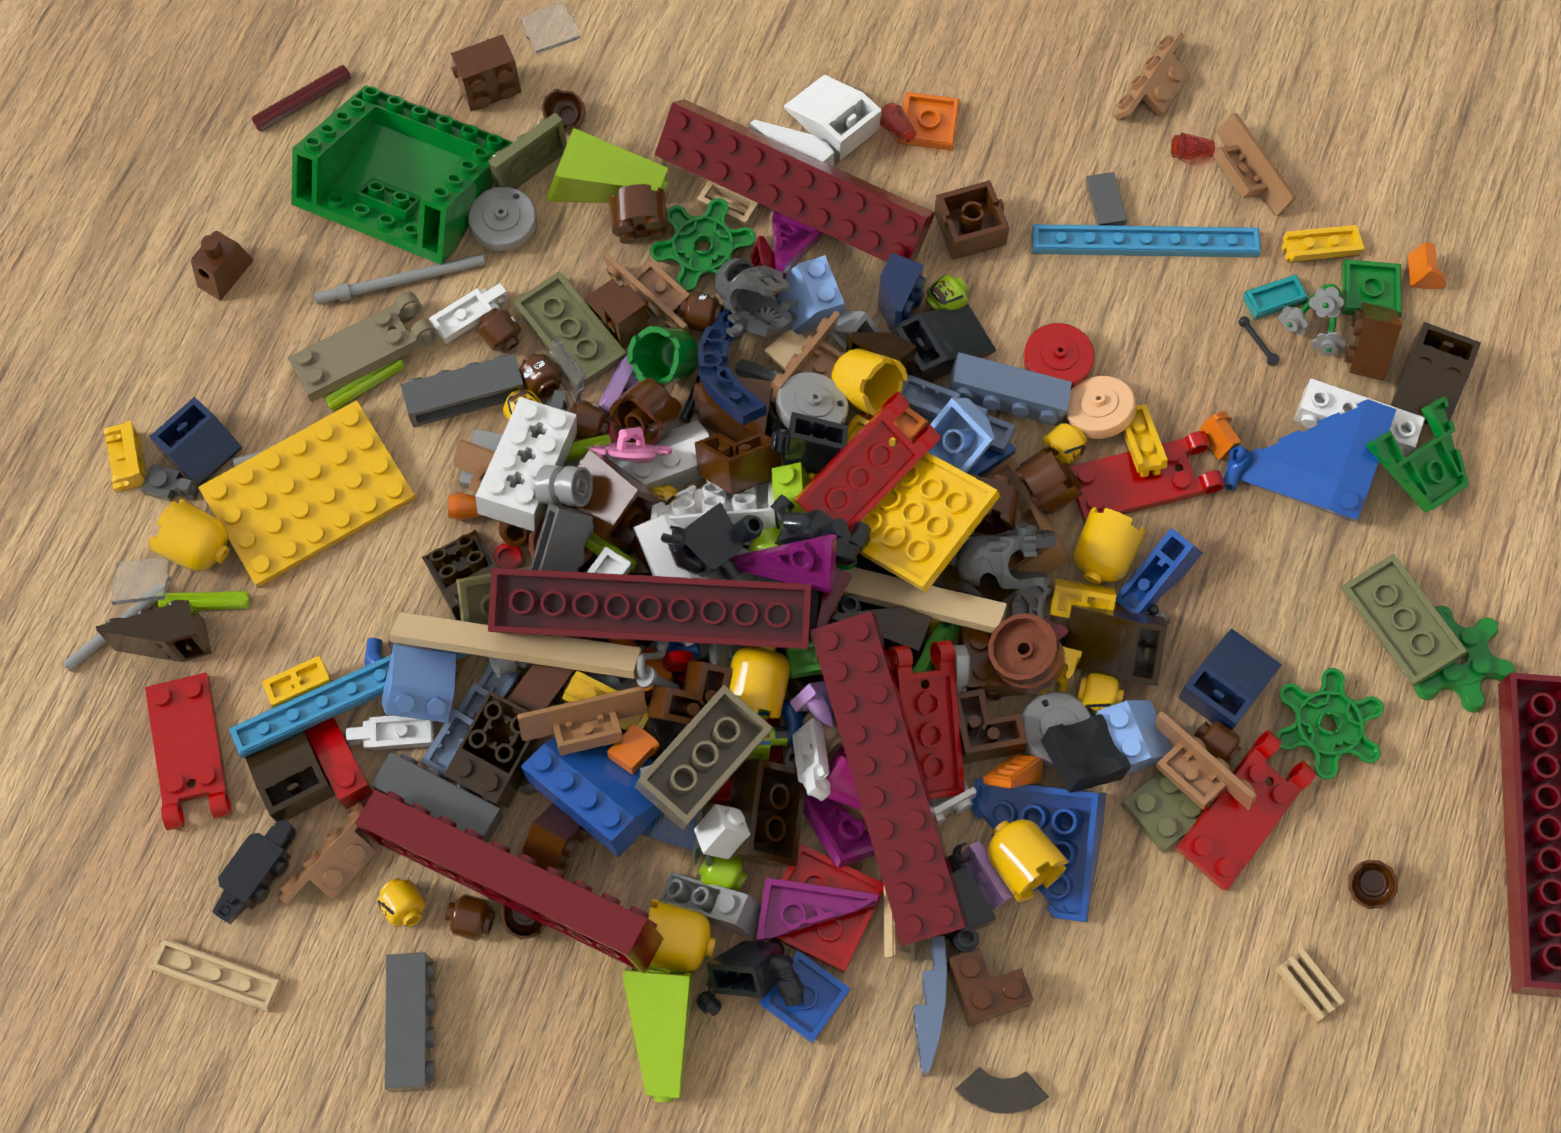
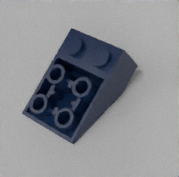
(1229, 680)

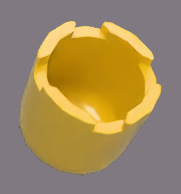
(868, 378)
(190, 537)
(1107, 546)
(760, 678)
(1024, 857)
(684, 935)

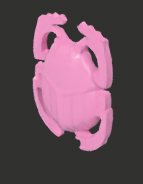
(632, 451)

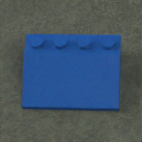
(593, 793)

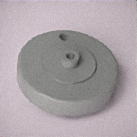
(502, 219)
(811, 396)
(1047, 711)

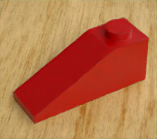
(339, 763)

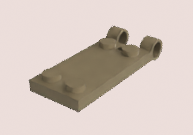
(362, 348)

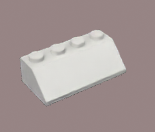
(671, 469)

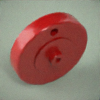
(1059, 352)

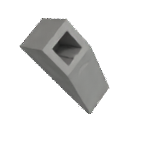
(726, 910)

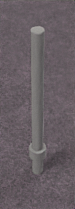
(345, 291)

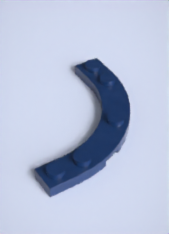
(719, 378)

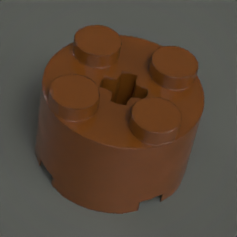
(638, 213)
(646, 407)
(1050, 480)
(1003, 511)

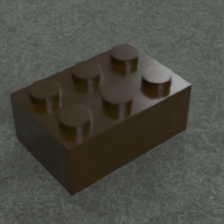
(772, 810)

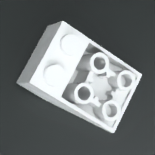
(836, 114)

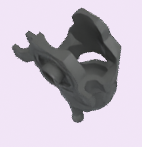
(751, 298)
(993, 553)

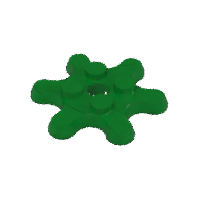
(691, 231)
(1478, 665)
(1335, 704)

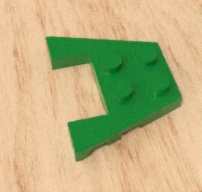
(1432, 470)

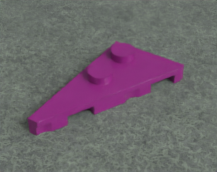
(791, 240)
(797, 562)
(838, 831)
(796, 905)

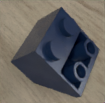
(900, 289)
(195, 442)

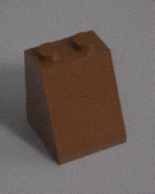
(719, 421)
(616, 500)

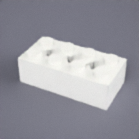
(532, 439)

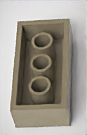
(703, 757)

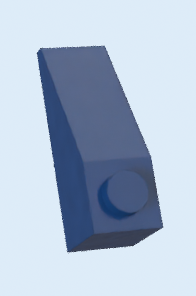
(1158, 572)

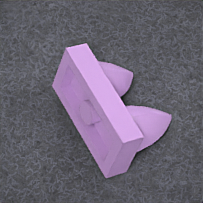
(623, 378)
(816, 701)
(986, 877)

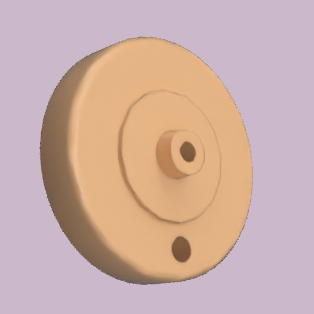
(1101, 406)

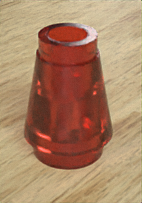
(897, 122)
(1191, 147)

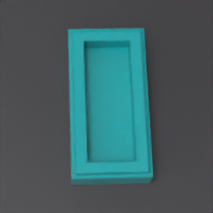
(1275, 296)

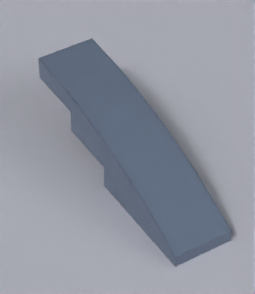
(930, 399)
(460, 719)
(929, 1016)

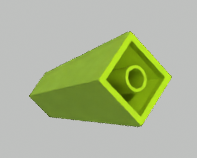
(596, 168)
(660, 1021)

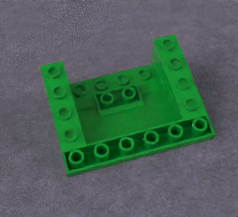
(394, 172)

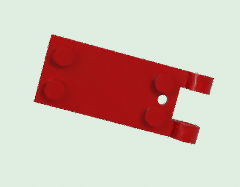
(867, 466)
(1117, 485)
(933, 716)
(187, 747)
(1228, 832)

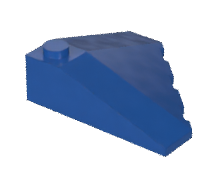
(1326, 463)
(1068, 820)

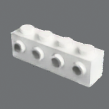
(1323, 400)

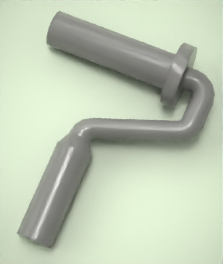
(647, 675)

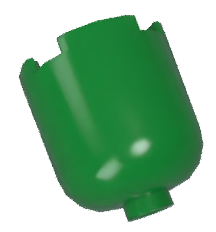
(663, 354)

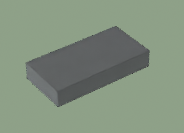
(1106, 199)

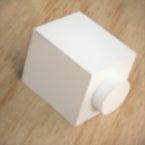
(722, 831)

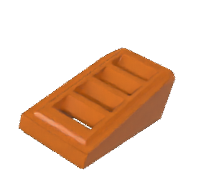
(1016, 772)

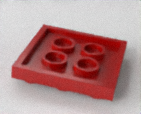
(836, 939)

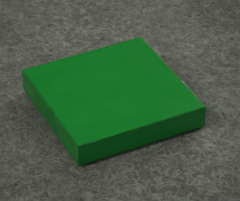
(1370, 283)

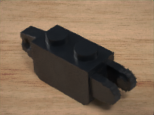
(253, 870)

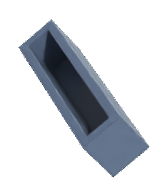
(1010, 389)

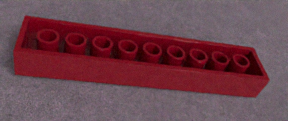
(792, 183)
(650, 608)
(888, 778)
(1532, 828)
(511, 880)

